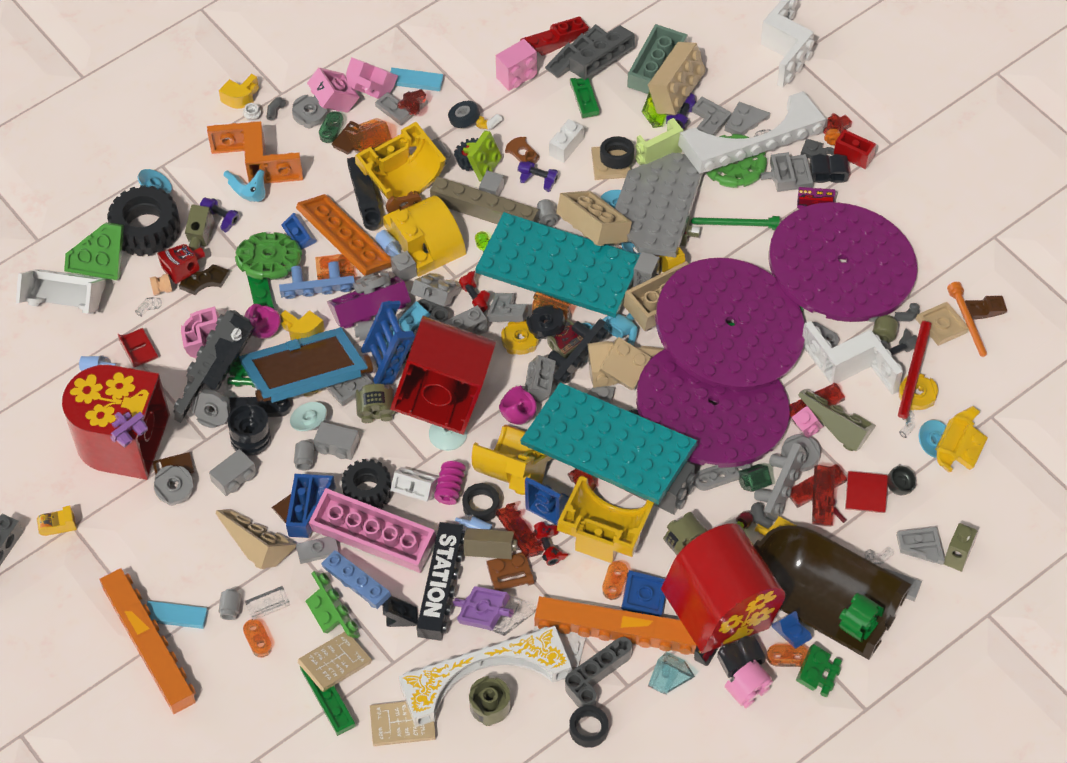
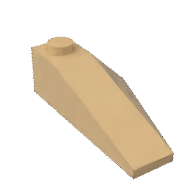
(597, 354)
(256, 543)

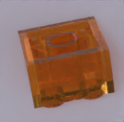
(370, 134)

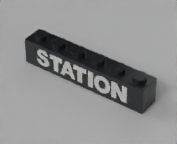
(440, 582)

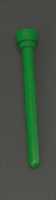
(771, 222)

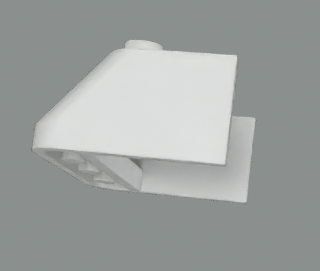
(60, 288)

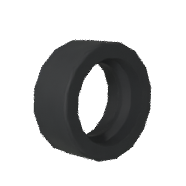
(617, 143)
(481, 489)
(588, 711)

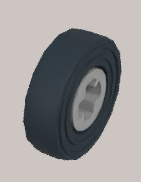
(464, 114)

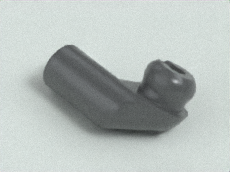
(271, 110)
(909, 315)
(758, 515)

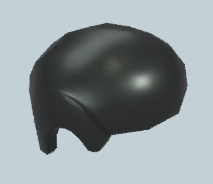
(901, 480)

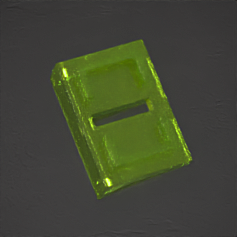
(650, 113)

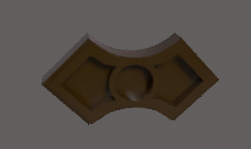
(210, 277)

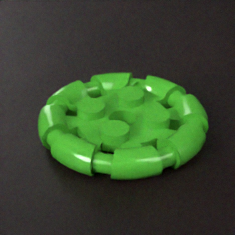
(739, 170)
(282, 251)

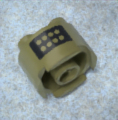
(374, 403)
(683, 532)
(489, 700)

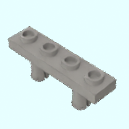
(782, 489)

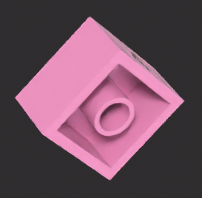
(516, 64)
(332, 90)

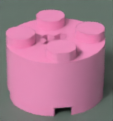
(748, 683)

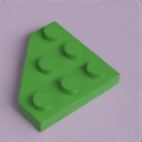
(98, 253)

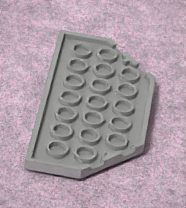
(659, 203)

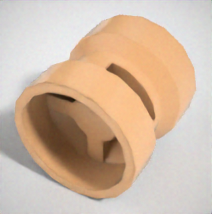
(160, 284)

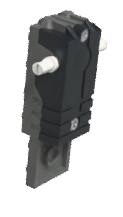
(215, 359)

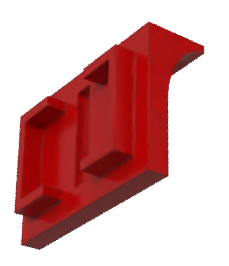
(134, 340)

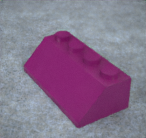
(360, 306)

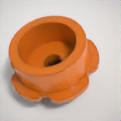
(831, 136)

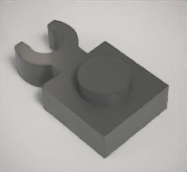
(814, 147)

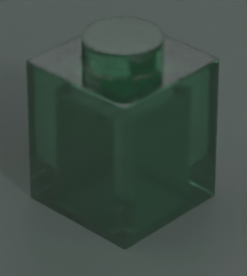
(755, 478)

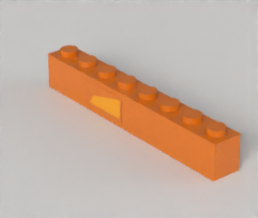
(612, 624)
(148, 641)

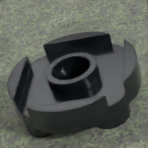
(544, 329)

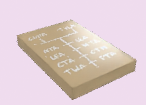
(334, 661)
(393, 725)

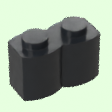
(829, 168)
(737, 655)

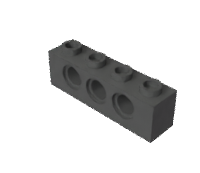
(602, 52)
(9, 534)

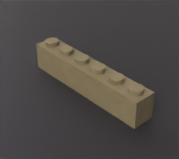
(479, 203)

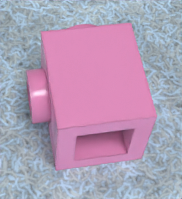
(807, 422)

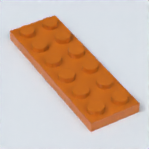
(344, 234)

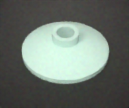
(308, 416)
(444, 439)

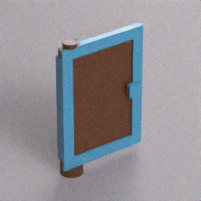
(304, 365)

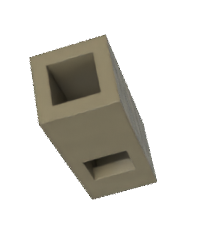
(489, 543)

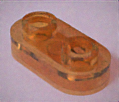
(614, 581)
(257, 636)
(786, 655)

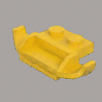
(960, 441)

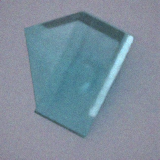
(669, 673)

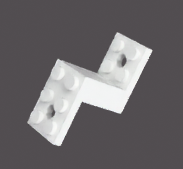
(787, 39)
(852, 357)

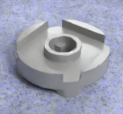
(305, 118)
(368, 283)
(217, 401)
(809, 445)
(175, 474)

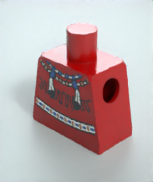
(180, 261)

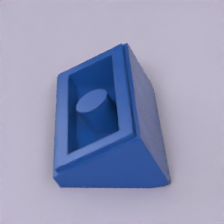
(298, 231)

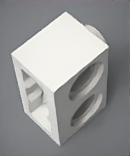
(414, 484)

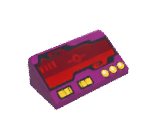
(810, 196)

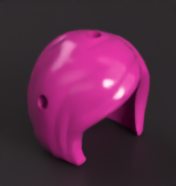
(265, 320)
(518, 406)

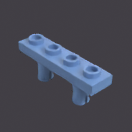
(324, 286)
(356, 579)

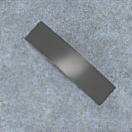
(560, 63)

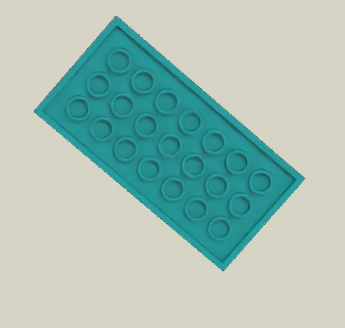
(558, 264)
(609, 443)

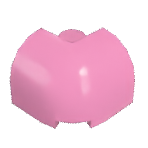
(369, 78)
(197, 329)

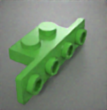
(329, 609)

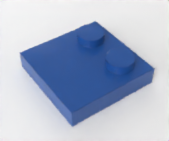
(643, 594)

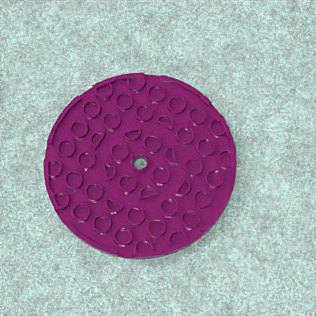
(877, 270)
(742, 356)
(727, 434)

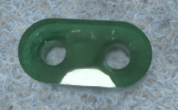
(330, 128)

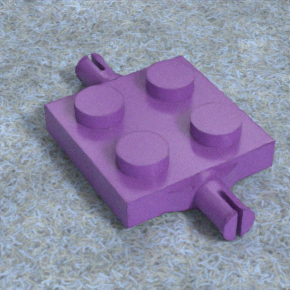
(483, 608)

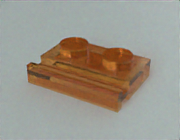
(345, 266)
(542, 300)

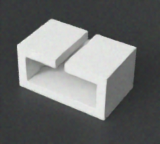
(566, 140)

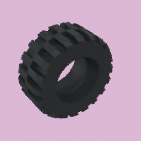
(143, 202)

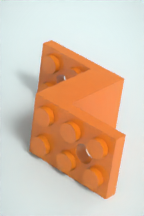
(250, 138)

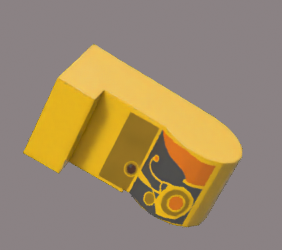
(56, 522)

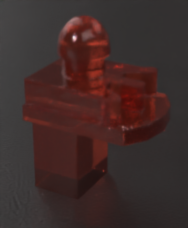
(412, 100)
(838, 123)
(576, 473)

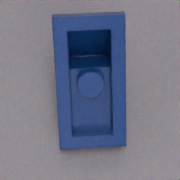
(792, 630)

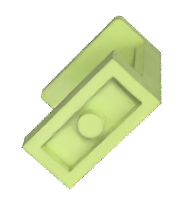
(660, 145)

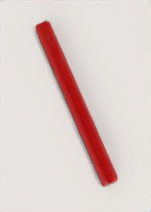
(914, 369)

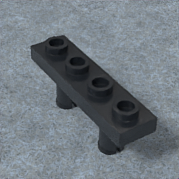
(576, 358)

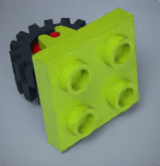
(478, 154)

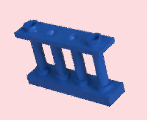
(398, 343)

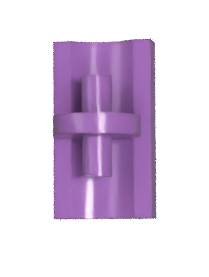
(121, 433)

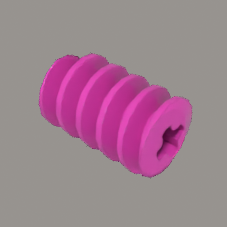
(449, 482)

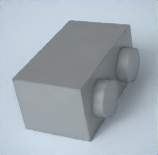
(336, 441)
(232, 472)

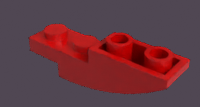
(557, 36)

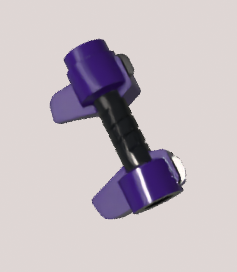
(687, 106)
(528, 170)
(229, 218)

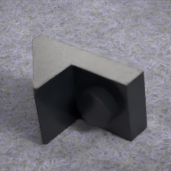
(399, 613)

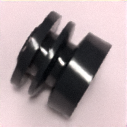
(249, 429)

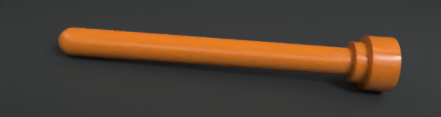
(956, 291)

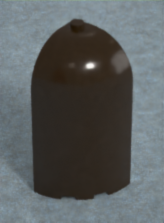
(824, 578)

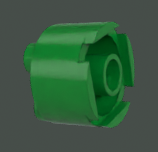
(861, 617)

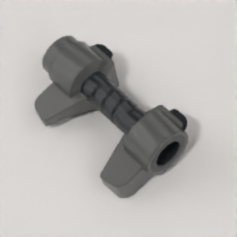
(906, 343)

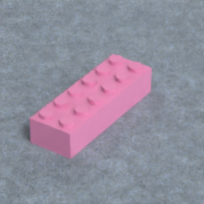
(373, 530)

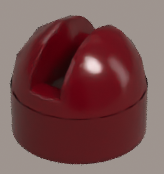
(745, 518)

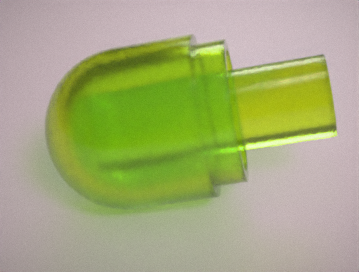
(482, 240)

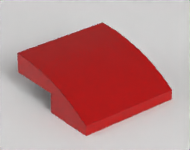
(866, 492)

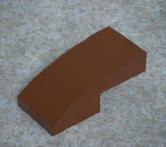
(986, 308)

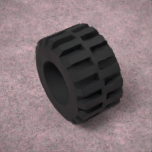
(367, 472)

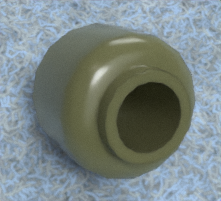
(886, 328)

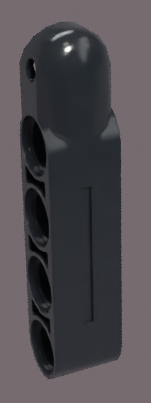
(365, 196)

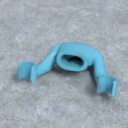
(620, 327)

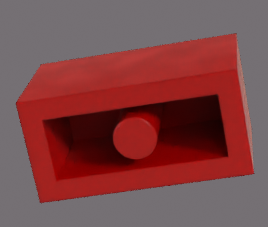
(856, 148)

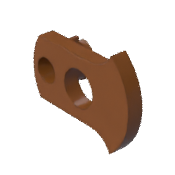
(518, 144)
(394, 202)

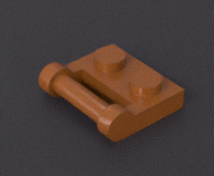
(507, 568)

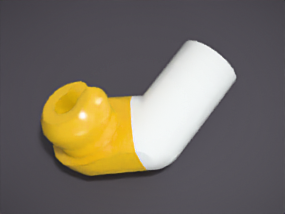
(483, 123)

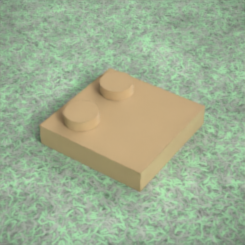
(602, 172)
(945, 323)
(624, 363)

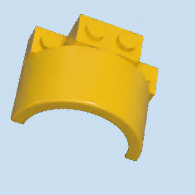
(397, 170)
(429, 224)
(510, 460)
(599, 526)

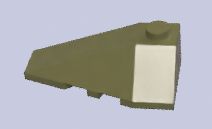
(847, 428)

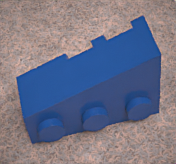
(303, 501)

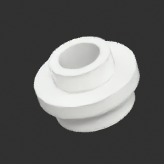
(251, 111)

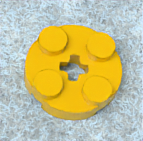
(515, 345)
(925, 399)

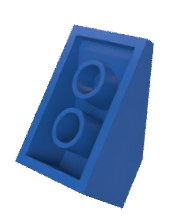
(544, 500)

